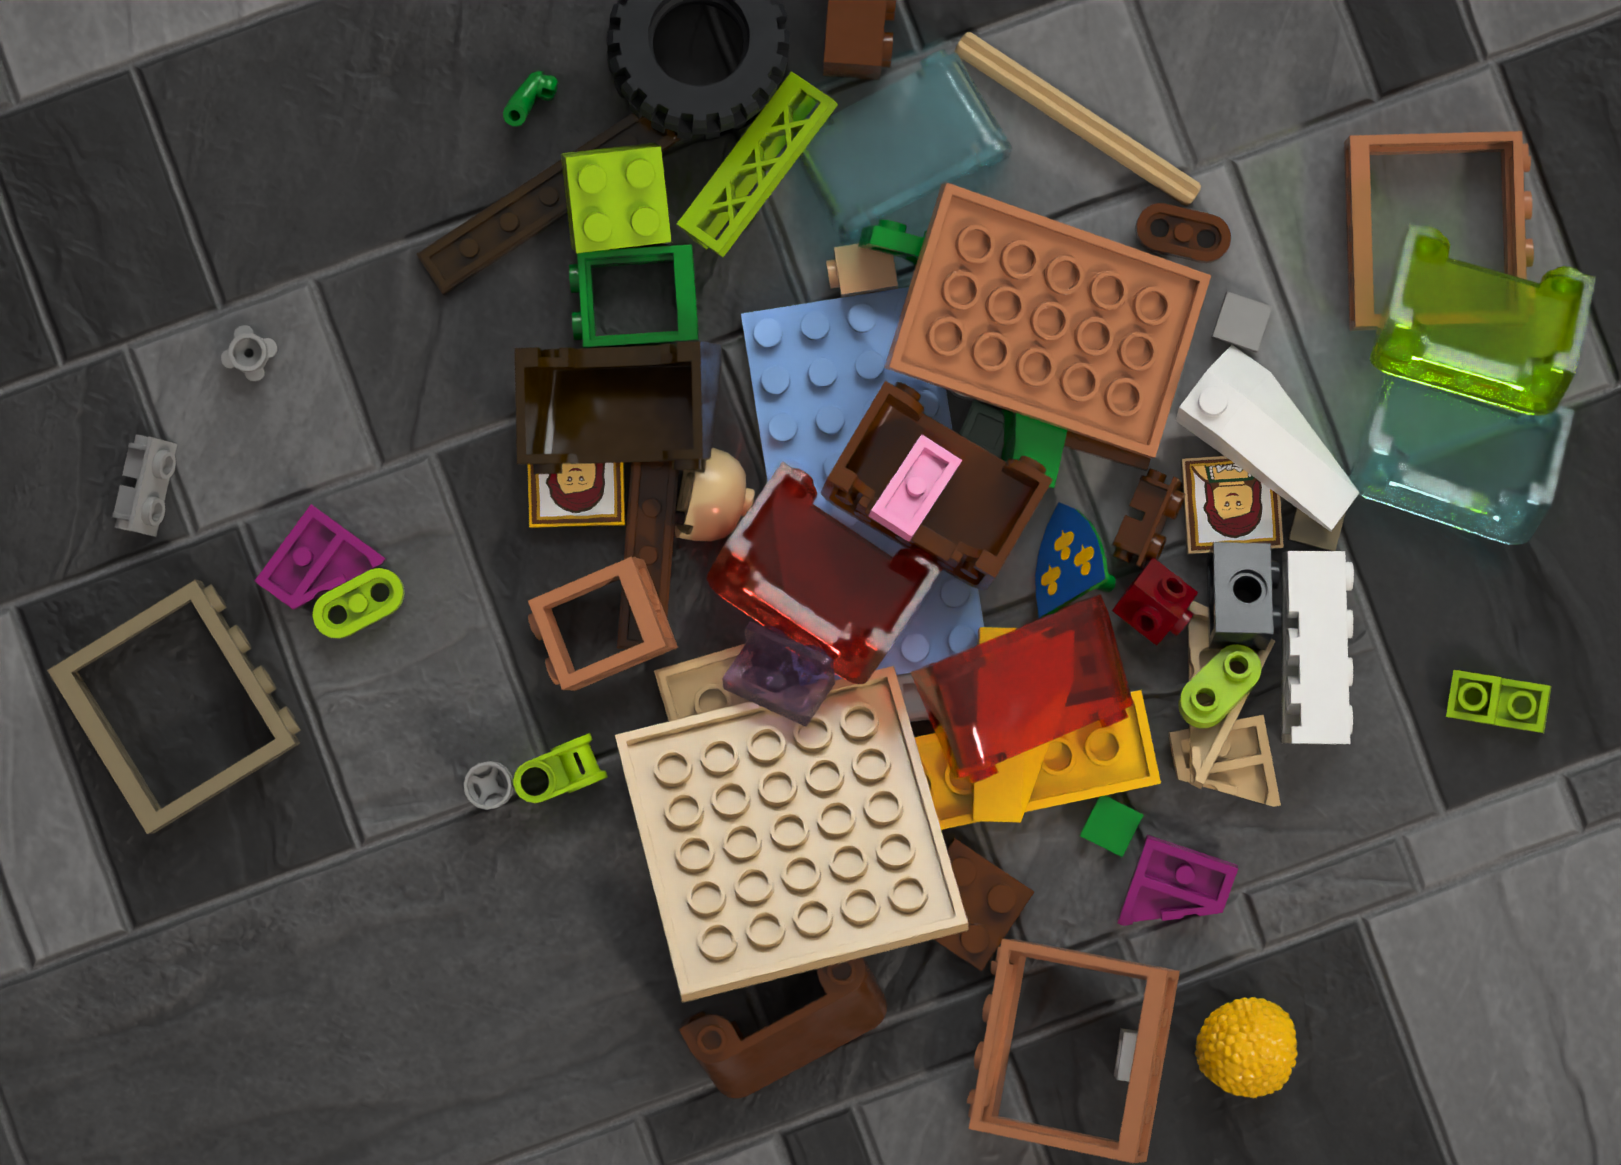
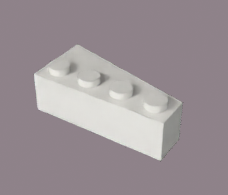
(1316, 647)

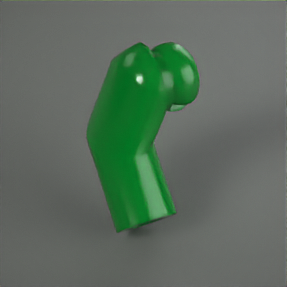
(524, 98)

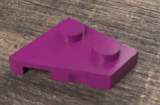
(316, 560)

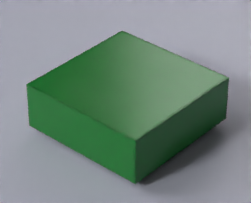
(1111, 825)

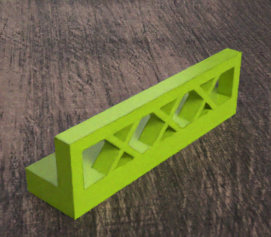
(751, 159)

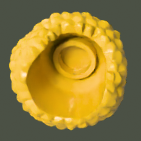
(1247, 1047)

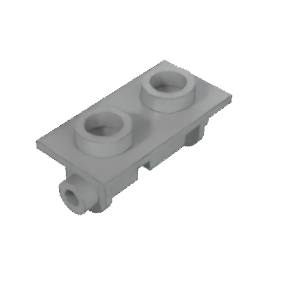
(152, 464)

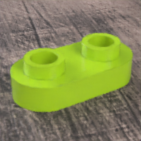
(359, 603)
(1221, 685)

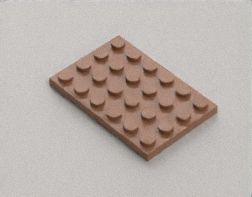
(1047, 320)

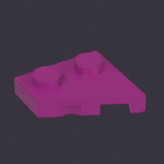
(1175, 883)

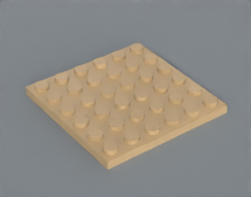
(789, 838)

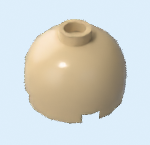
(713, 498)

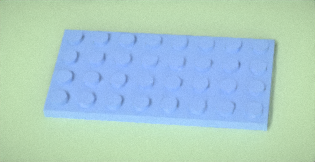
(812, 385)

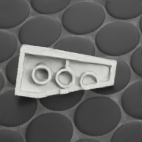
(1260, 429)

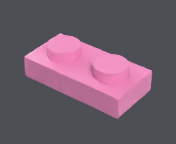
(915, 488)

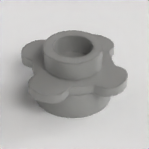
(235, 355)

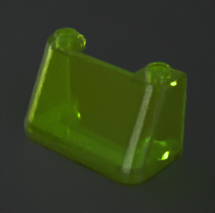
(1481, 327)

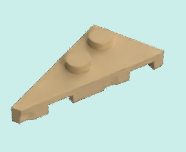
(1208, 742)

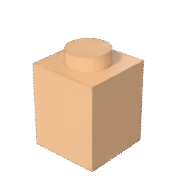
(861, 271)

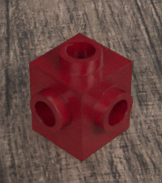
(1156, 602)

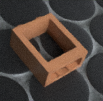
(645, 608)

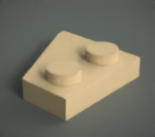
(1242, 766)

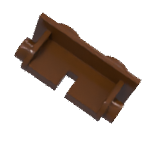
(1158, 503)

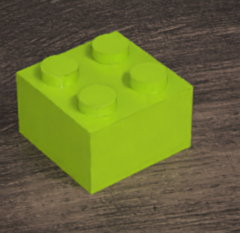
(616, 197)

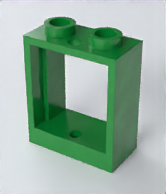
(582, 282)

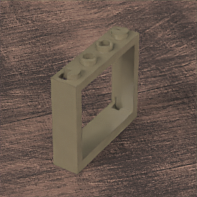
(108, 745)

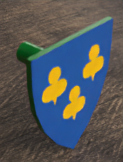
(1069, 561)

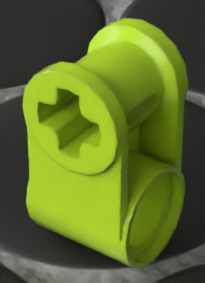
(562, 769)

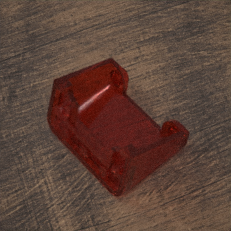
(819, 578)
(1025, 688)

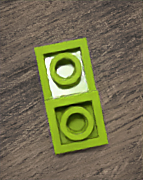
(1498, 701)

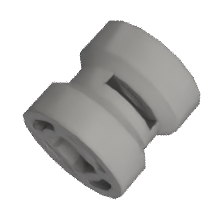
(483, 788)

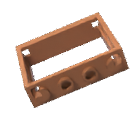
(1515, 203)
(1147, 1065)

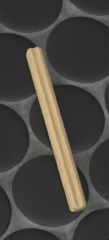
(1077, 119)

